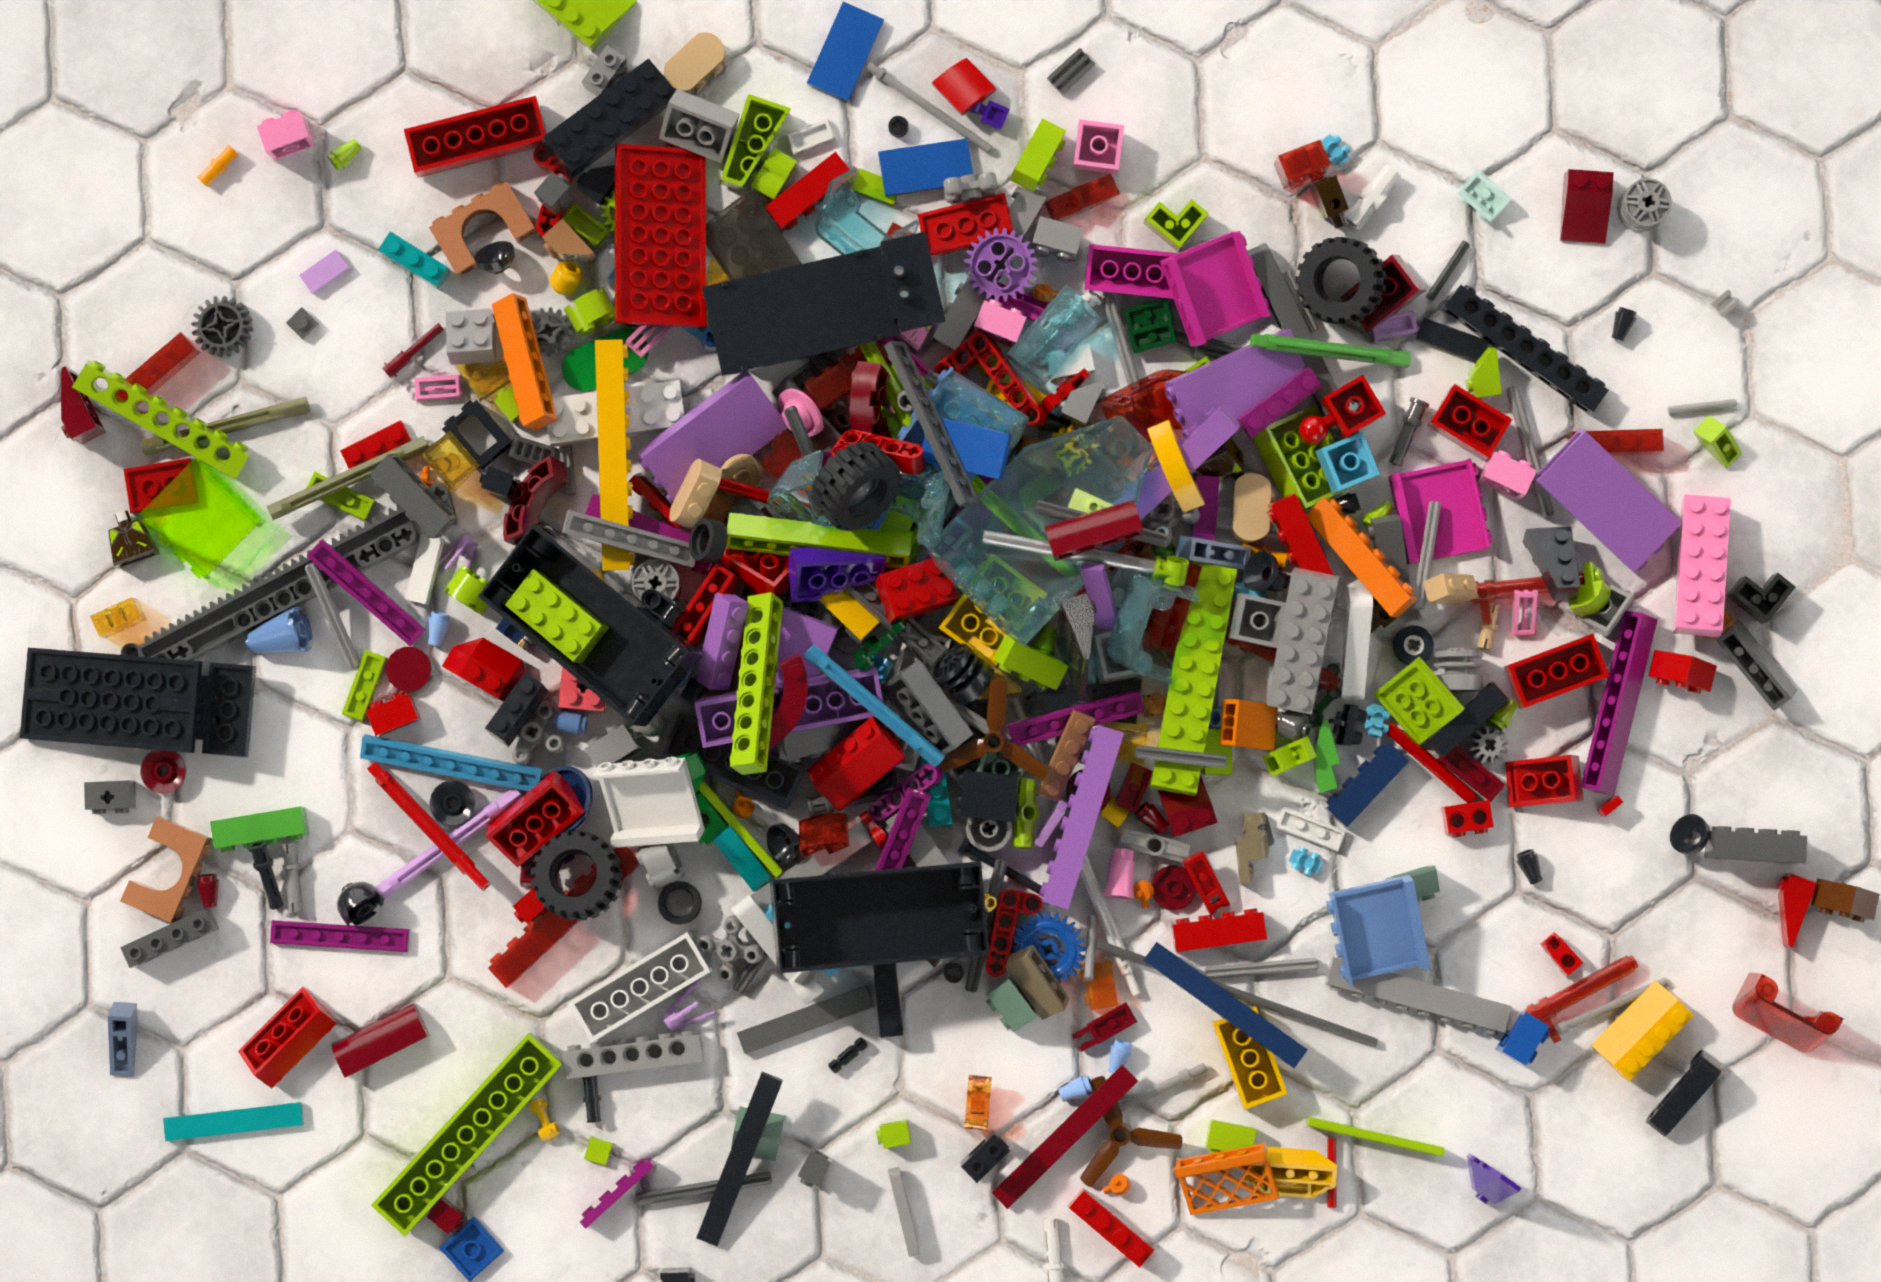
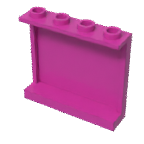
(1215, 287)
(1461, 515)

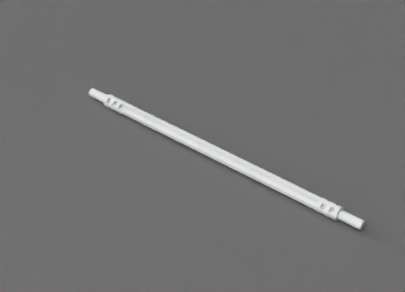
(1088, 875)

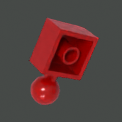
(1358, 391)

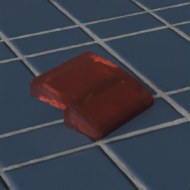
(823, 832)

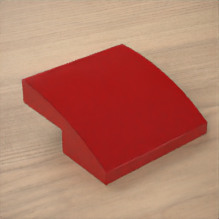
(963, 86)

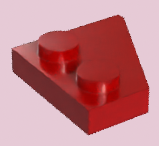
(1052, 400)

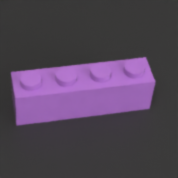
(722, 641)

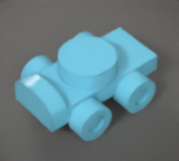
(1332, 148)
(1375, 720)
(1310, 863)

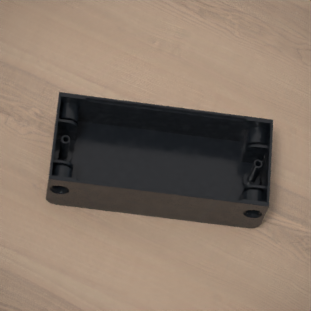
(637, 657)
(879, 917)

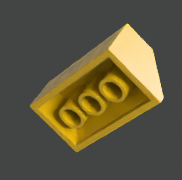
(850, 613)
(1642, 1030)

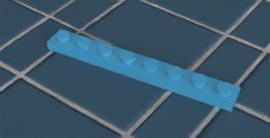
(449, 763)

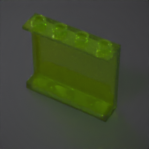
(201, 518)

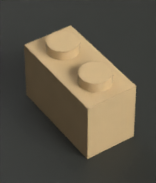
(1450, 589)

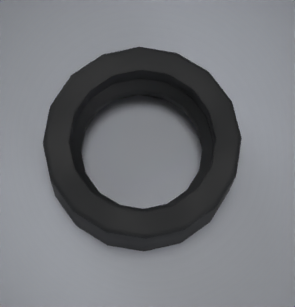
(717, 541)
(697, 902)

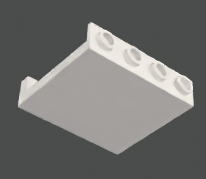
(650, 802)

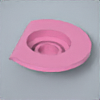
(806, 407)

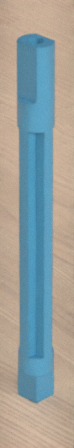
(874, 705)

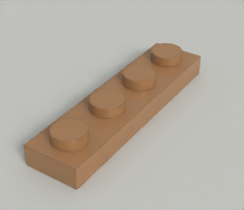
(1066, 755)

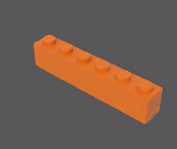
(524, 362)
(1361, 557)

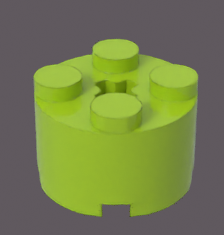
(590, 311)
(466, 587)

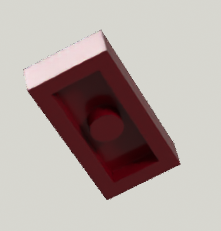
(1133, 787)

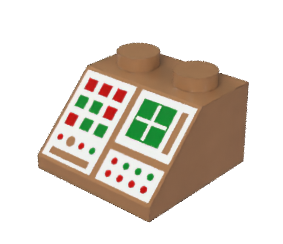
(566, 244)

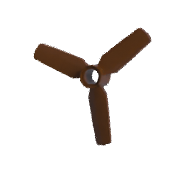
(979, 746)
(1138, 1136)

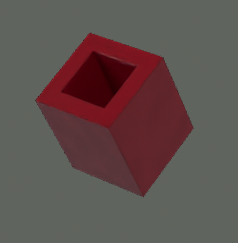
(446, 1216)

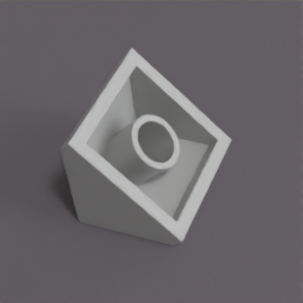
(1610, 614)

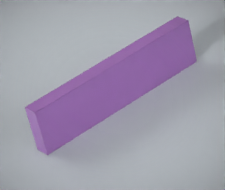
(1100, 592)

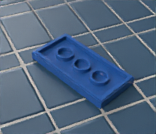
(845, 51)
(923, 166)
(979, 448)

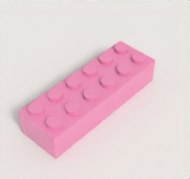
(1702, 565)

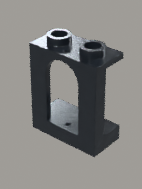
(476, 409)
(984, 1156)

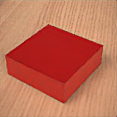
(1609, 806)

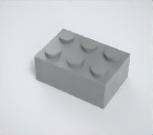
(699, 126)

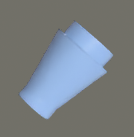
(438, 627)
(1119, 1054)
(1076, 1089)

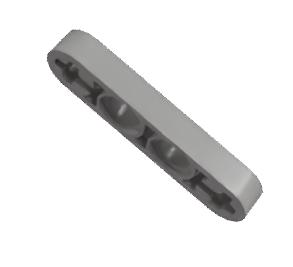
(904, 1211)

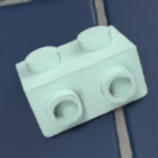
(1483, 196)

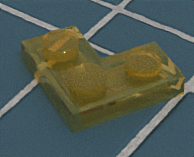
(484, 381)

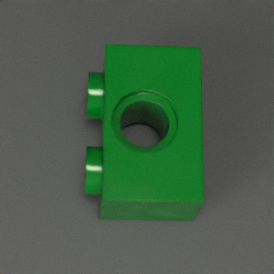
(715, 824)

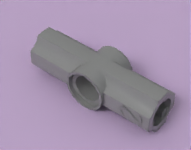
(1139, 842)

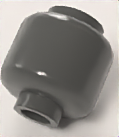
(1293, 725)

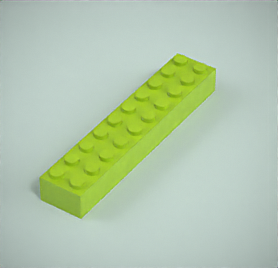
(1194, 679)
(467, 1134)

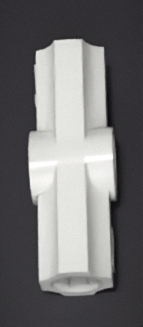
(1372, 197)

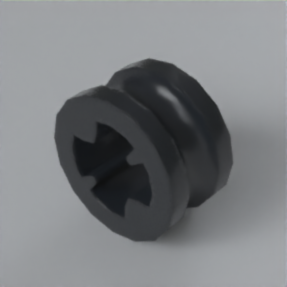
(903, 121)
(956, 979)

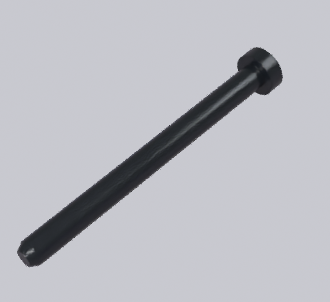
(1011, 873)

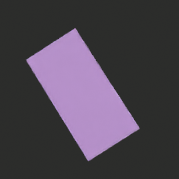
(324, 271)
(1395, 326)
(1050, 823)

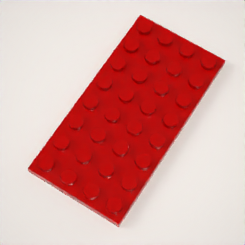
(660, 236)

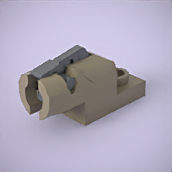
(1254, 844)

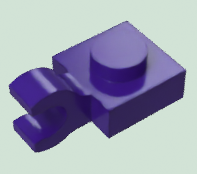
(992, 114)

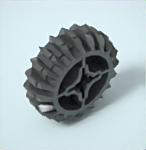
(231, 324)

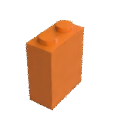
(1248, 724)

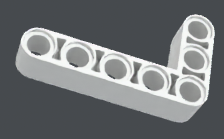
(1356, 639)
(761, 928)

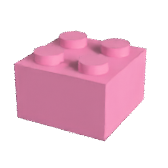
(286, 134)
(1098, 147)
(999, 323)
(1507, 474)

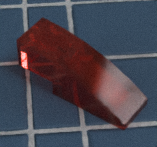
(1082, 198)

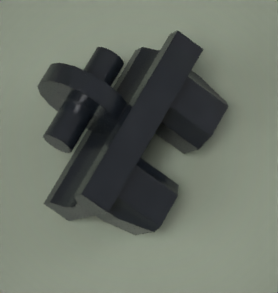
(1345, 723)

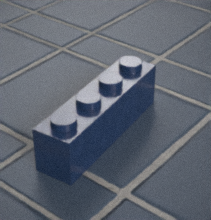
(1366, 785)

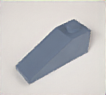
(1213, 552)
(122, 1038)

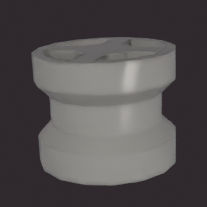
(1725, 303)

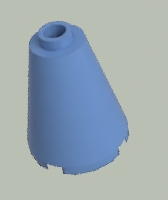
(282, 634)

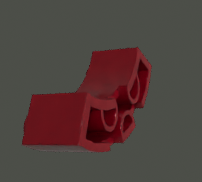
(866, 397)
(531, 497)
(793, 698)

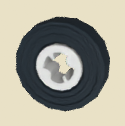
(1415, 633)

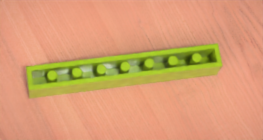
(779, 535)

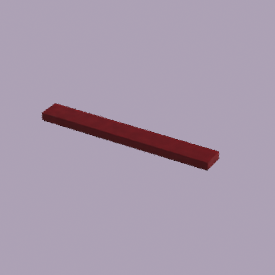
(1065, 1136)

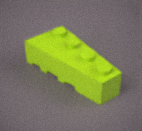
(754, 133)

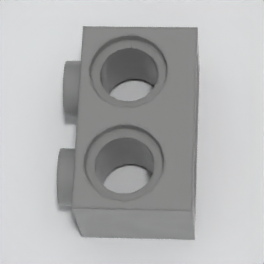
(604, 71)

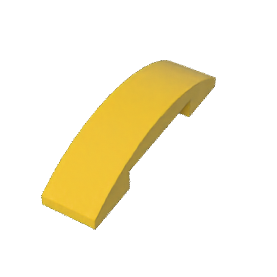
(1175, 466)

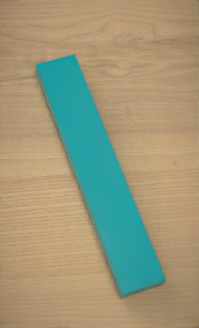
(233, 1121)

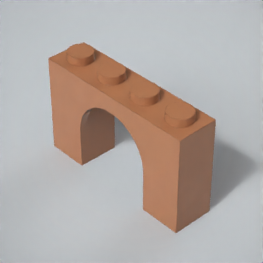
(450, 230)
(191, 848)

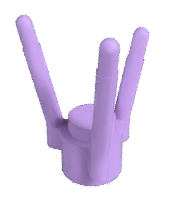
(463, 547)
(675, 1018)

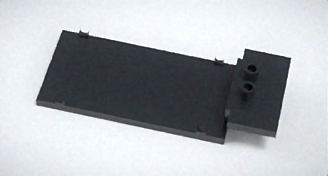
(823, 305)
(137, 702)

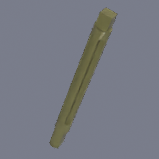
(236, 423)
(342, 480)

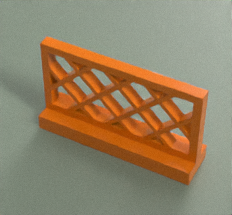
(1221, 1161)

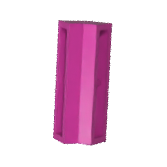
(1025, 302)

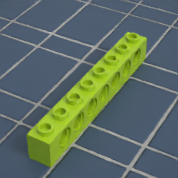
(149, 420)
(756, 684)

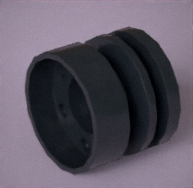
(963, 673)

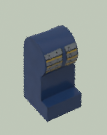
(515, 636)

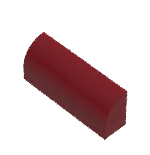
(1094, 530)
(379, 1040)

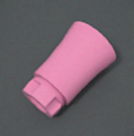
(1120, 875)

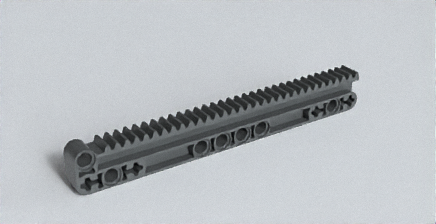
(222, 621)

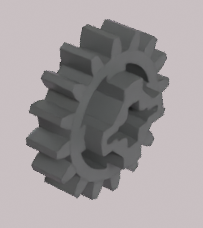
(560, 328)

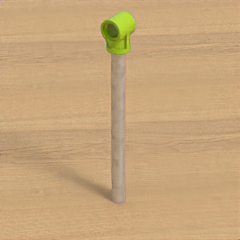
(1172, 570)

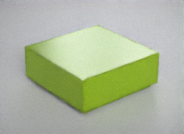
(598, 1150)

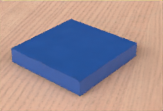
(471, 1249)

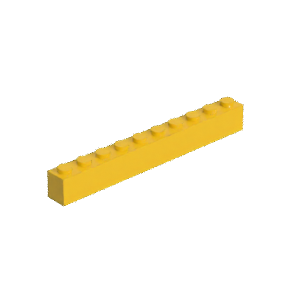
(613, 445)

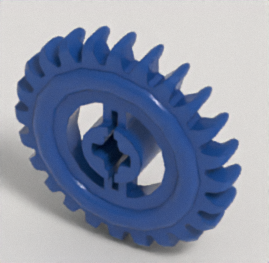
(1069, 958)

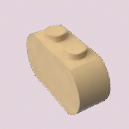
(696, 63)
(695, 493)
(1250, 508)

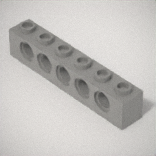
(575, 1069)

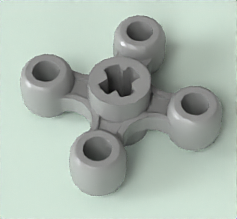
(970, 187)
(1168, 516)
(541, 738)
(729, 957)

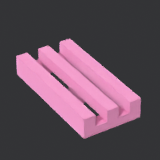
(635, 347)
(457, 387)
(1525, 594)

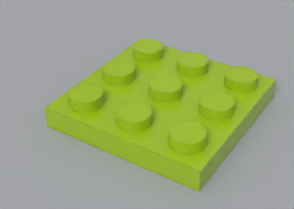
(1418, 701)

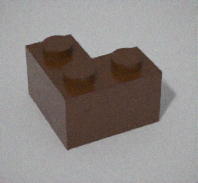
(1848, 900)

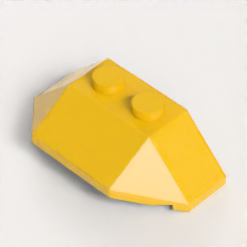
(1296, 1172)

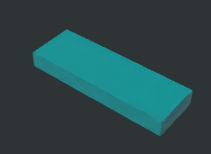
(741, 858)

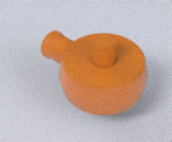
(1044, 292)
(424, 476)
(743, 806)
(1143, 892)
(1118, 1185)

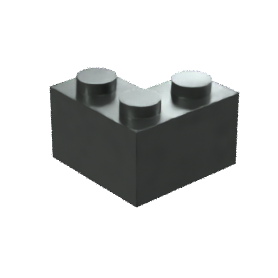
(1758, 601)

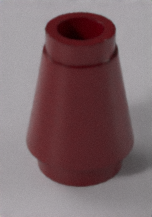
(1151, 817)
(208, 889)

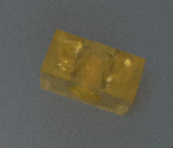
(118, 617)

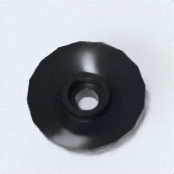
(440, 802)

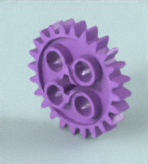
(1017, 277)

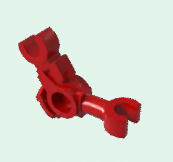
(877, 833)

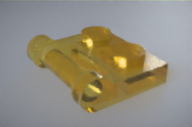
(1128, 746)

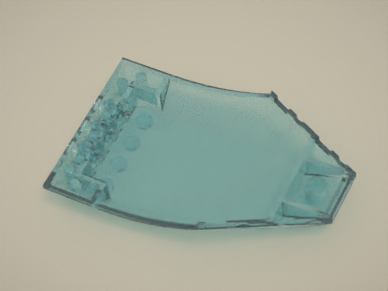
(1024, 587)

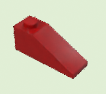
(1794, 900)

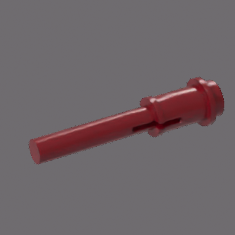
(403, 358)

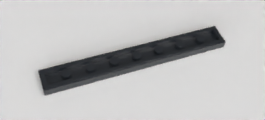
(739, 1158)

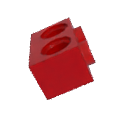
(1466, 812)

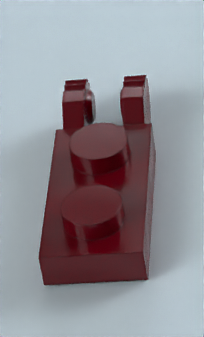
(1107, 1025)

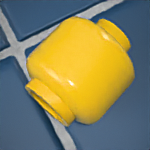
(566, 278)

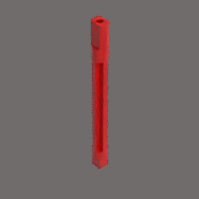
(428, 825)

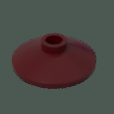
(152, 767)

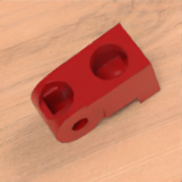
(1561, 954)

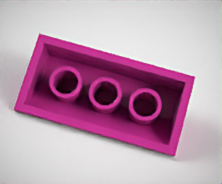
(1126, 271)

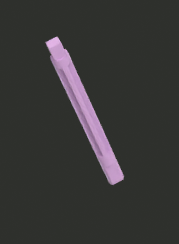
(458, 835)

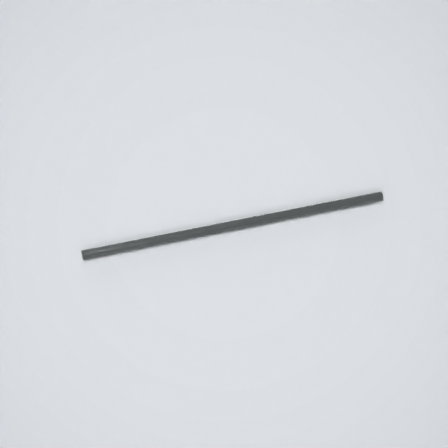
(1256, 1000)

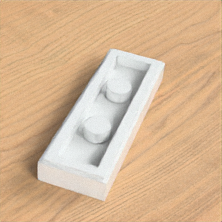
(424, 569)
(1310, 829)

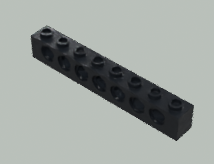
(1529, 361)

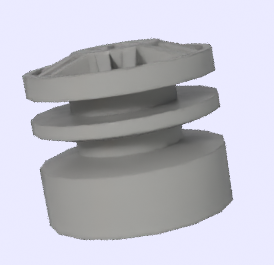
(1632, 206)
(653, 569)
(1458, 669)

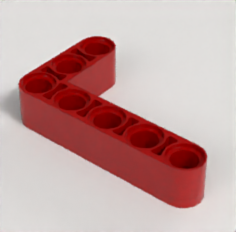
(997, 373)

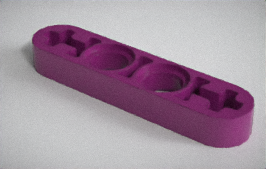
(901, 788)

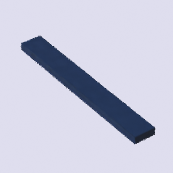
(1225, 1005)

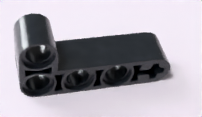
(1468, 720)
(1685, 1093)

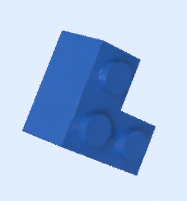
(1523, 1039)

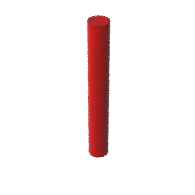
(1332, 1156)

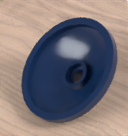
(582, 789)

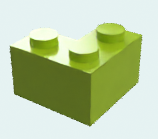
(1176, 229)

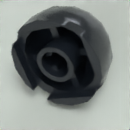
(358, 902)

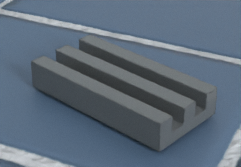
(1084, 58)

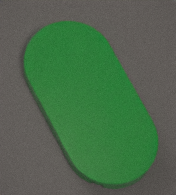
(580, 363)

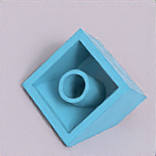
(1347, 462)

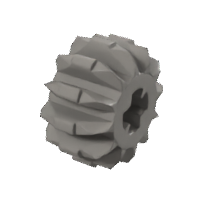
(1496, 746)

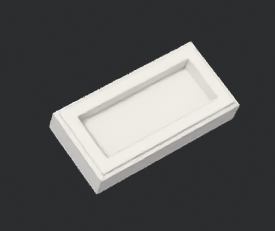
(810, 137)

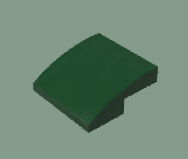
(1150, 325)

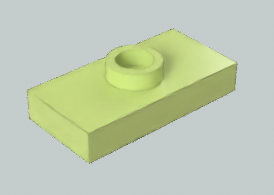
(1085, 502)

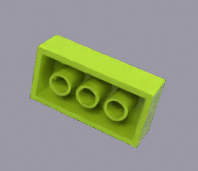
(557, 616)

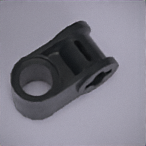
(665, 609)

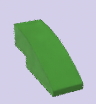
(1325, 759)

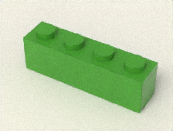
(260, 826)

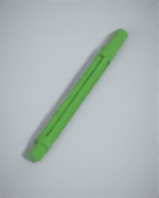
(1331, 350)

